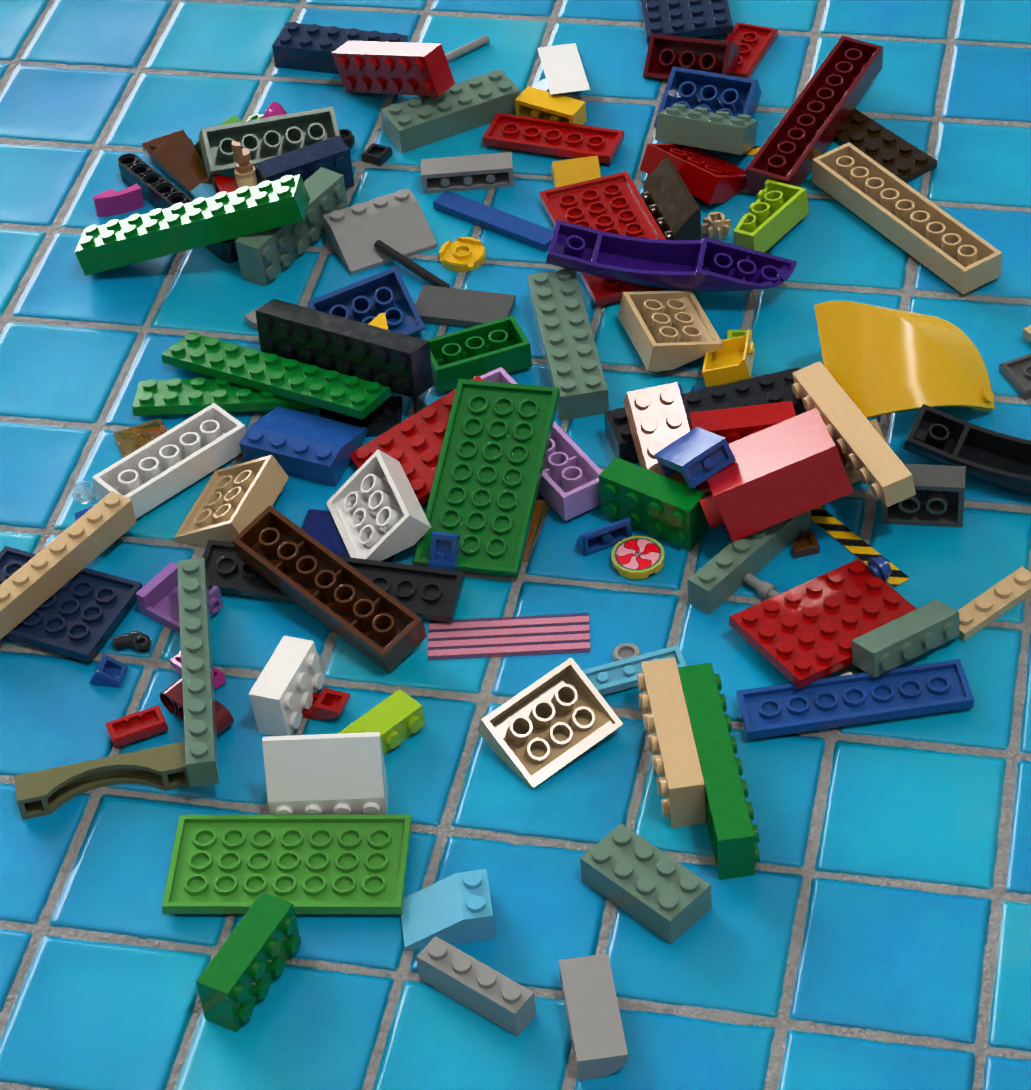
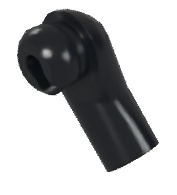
(135, 640)

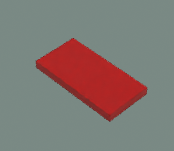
(754, 45)

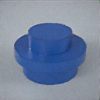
(879, 567)

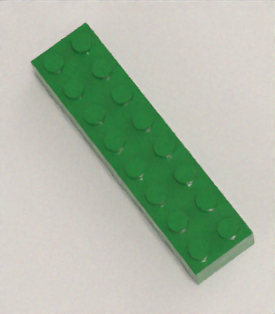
(725, 793)

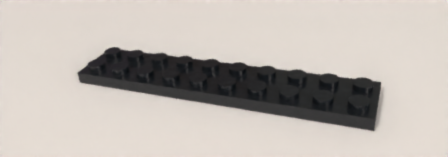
(423, 590)

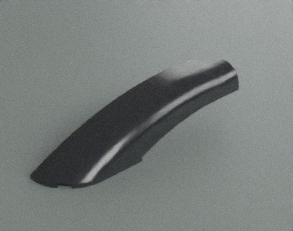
(985, 453)

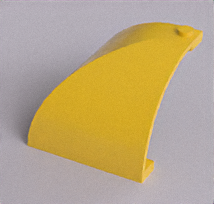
(900, 359)

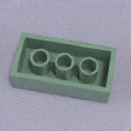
(706, 129)
(646, 883)

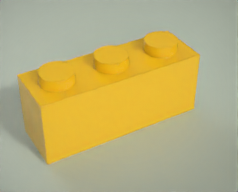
(555, 107)

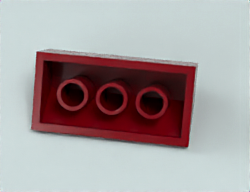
(689, 53)

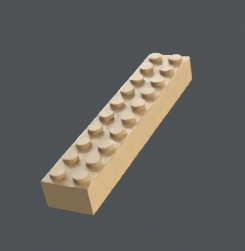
(907, 218)

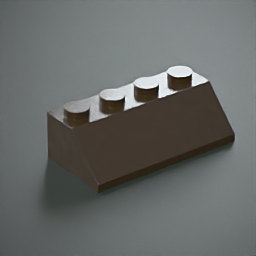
(672, 203)

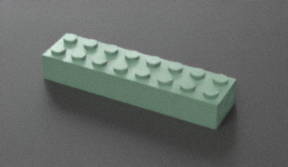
(568, 343)

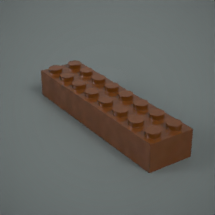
(329, 588)

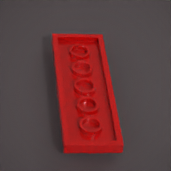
(552, 137)

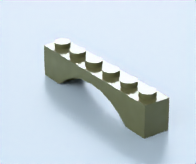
(48, 789)

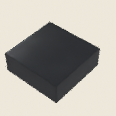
(376, 154)

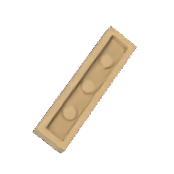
(994, 602)

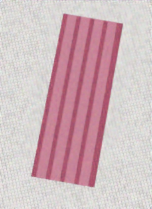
(509, 636)

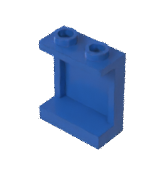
(696, 456)

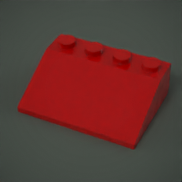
(702, 172)

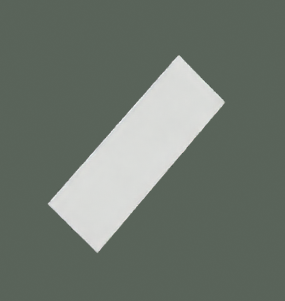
(563, 68)

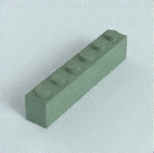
(727, 569)

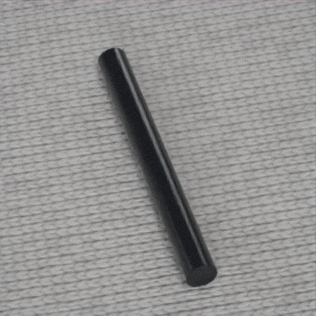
(409, 264)

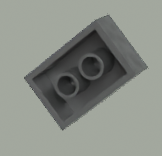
(937, 498)

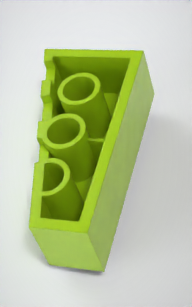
(771, 216)

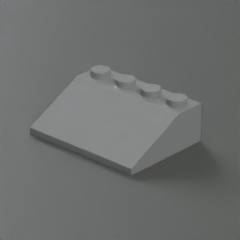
(388, 218)

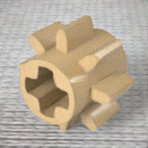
(716, 226)

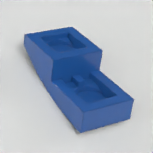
(444, 550)

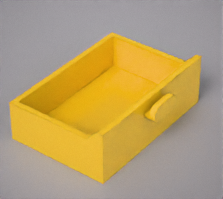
(730, 362)

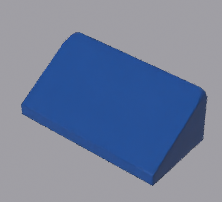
(604, 536)

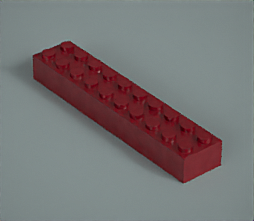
(816, 114)

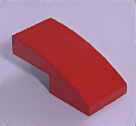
(326, 705)

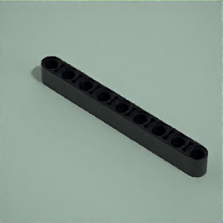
(164, 194)

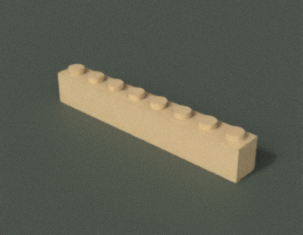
(854, 435)
(63, 559)

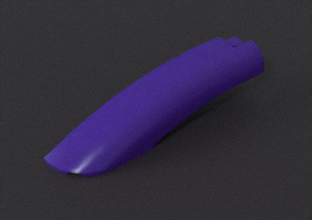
(665, 263)

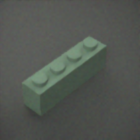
(905, 638)

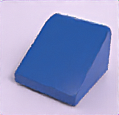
(108, 672)

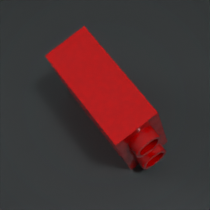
(775, 477)

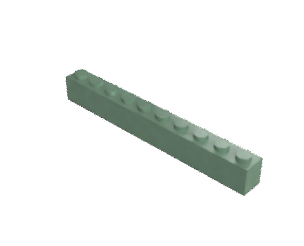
(197, 673)

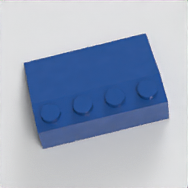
(711, 91)
(373, 296)
(303, 444)

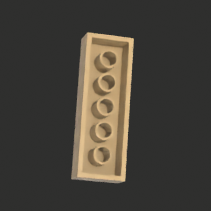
(672, 743)

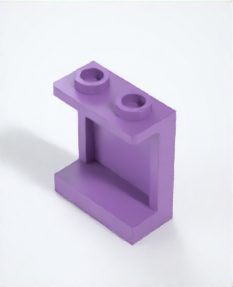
(161, 599)

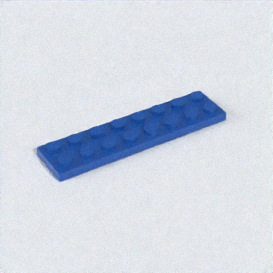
(854, 699)

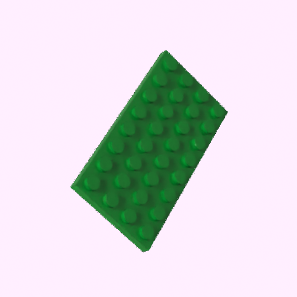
(490, 473)

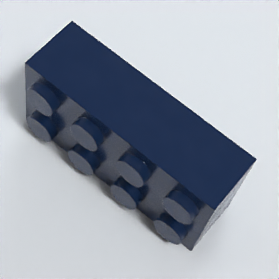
(329, 154)

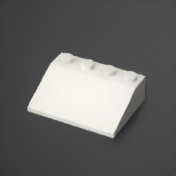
(378, 510)
(325, 774)

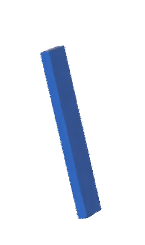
(494, 220)

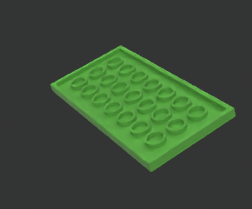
(305, 859)

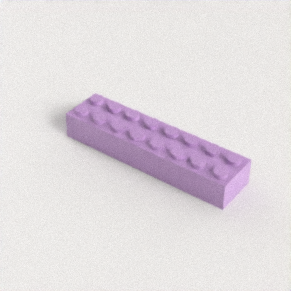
(568, 474)

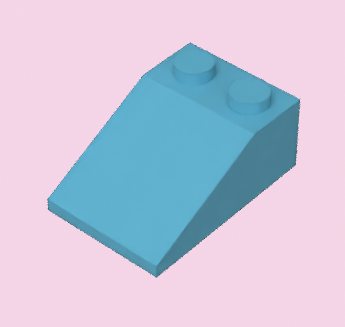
(451, 909)

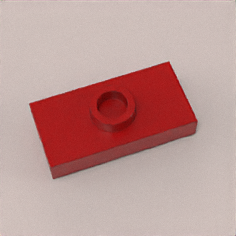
(136, 726)

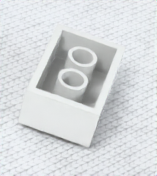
(286, 687)

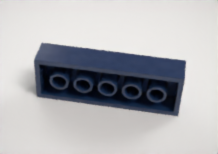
(312, 45)

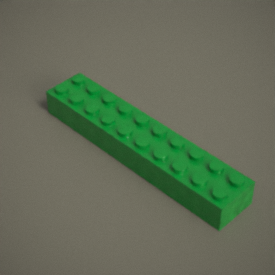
(192, 224)

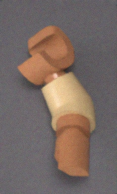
(245, 172)

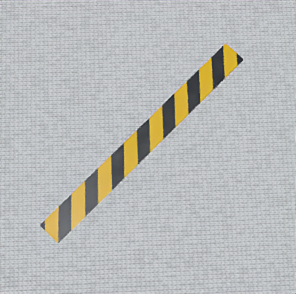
(853, 542)

